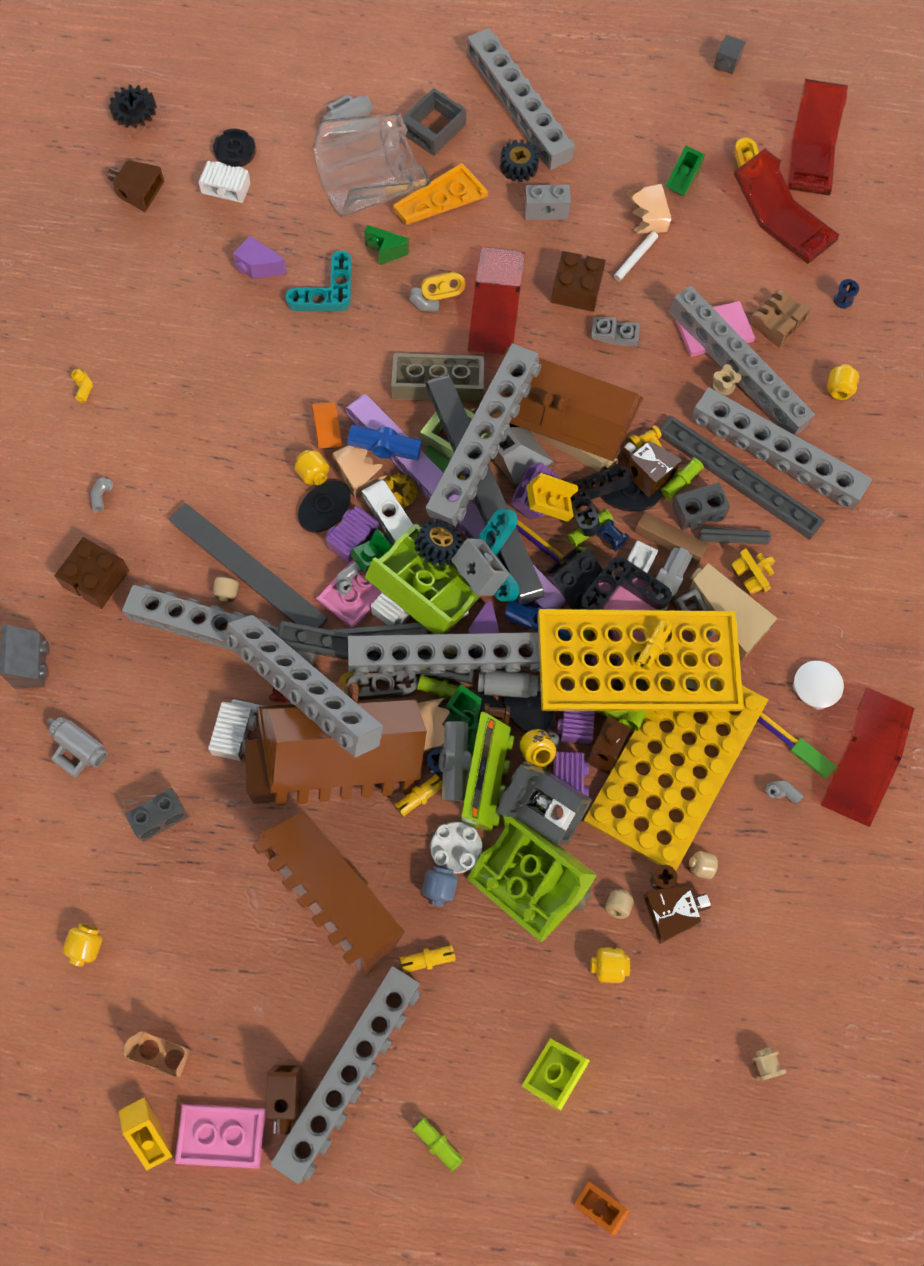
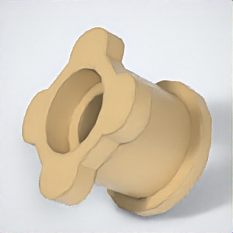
(725, 380)
(767, 1064)

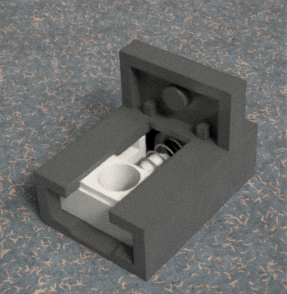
(526, 791)

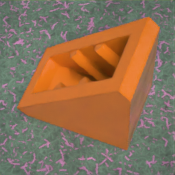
(601, 1208)

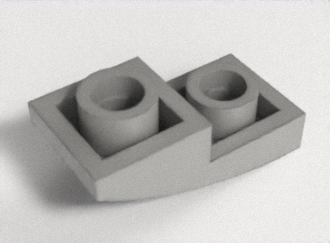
(609, 331)

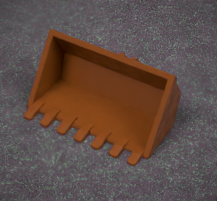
(576, 409)
(306, 758)
(330, 891)

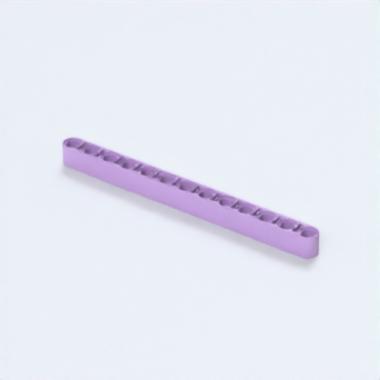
(427, 476)

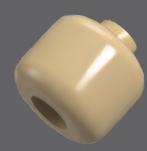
(225, 588)
(703, 865)
(619, 904)

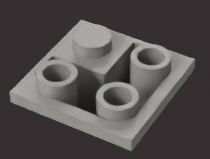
(518, 452)

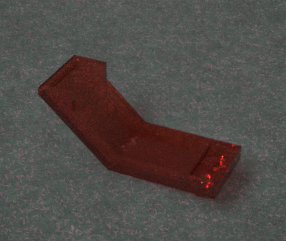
(816, 137)
(779, 212)
(495, 300)
(869, 757)

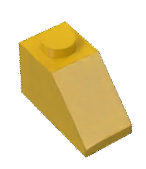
(144, 1133)

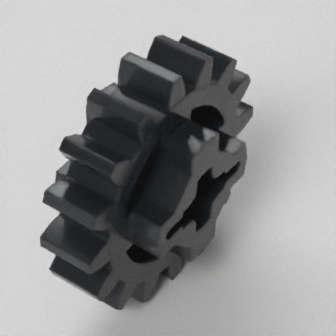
(132, 106)

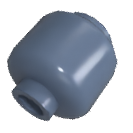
(439, 885)

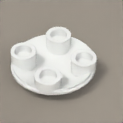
(818, 684)
(456, 846)

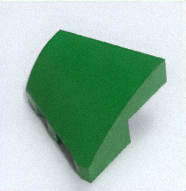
(465, 707)

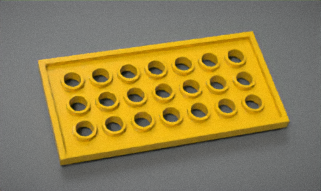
(631, 698)
(682, 777)

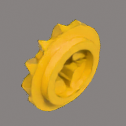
(409, 491)

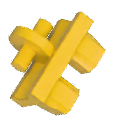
(747, 563)

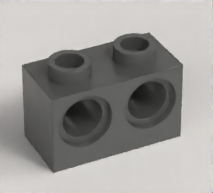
(698, 502)
(156, 815)

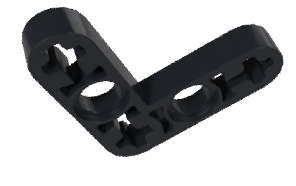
(588, 493)
(625, 579)

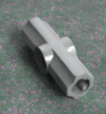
(673, 571)
(455, 761)

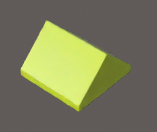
(555, 1074)

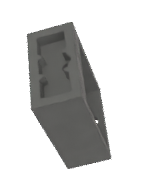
(425, 137)

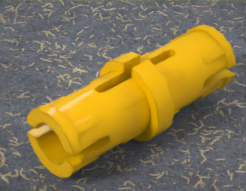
(654, 645)
(419, 795)
(427, 959)

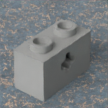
(547, 202)
(480, 567)

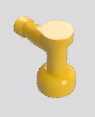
(650, 436)

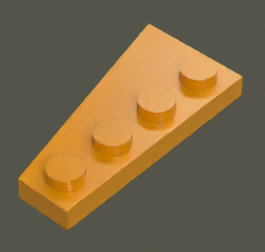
(444, 193)

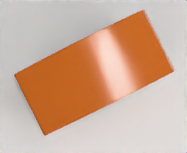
(326, 425)

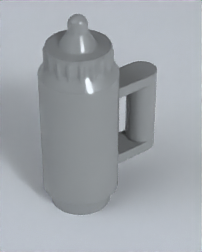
(349, 107)
(508, 683)
(78, 743)

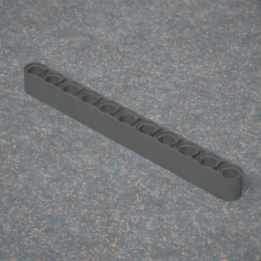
(488, 496)

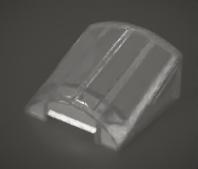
(365, 161)

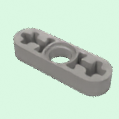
(398, 676)

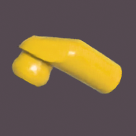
(84, 383)

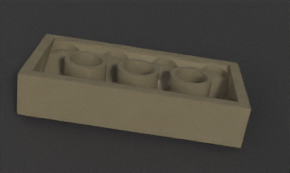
(413, 370)

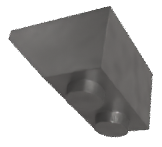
(23, 657)

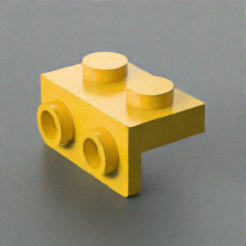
(551, 496)

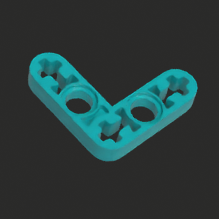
(331, 294)
(501, 535)

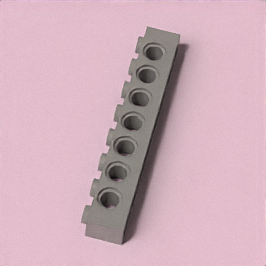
(520, 98)
(729, 348)
(516, 361)
(793, 448)
(141, 598)
(438, 643)
(304, 686)
(287, 1159)

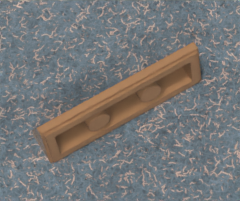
(670, 536)

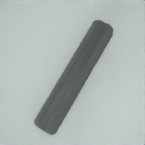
(734, 535)

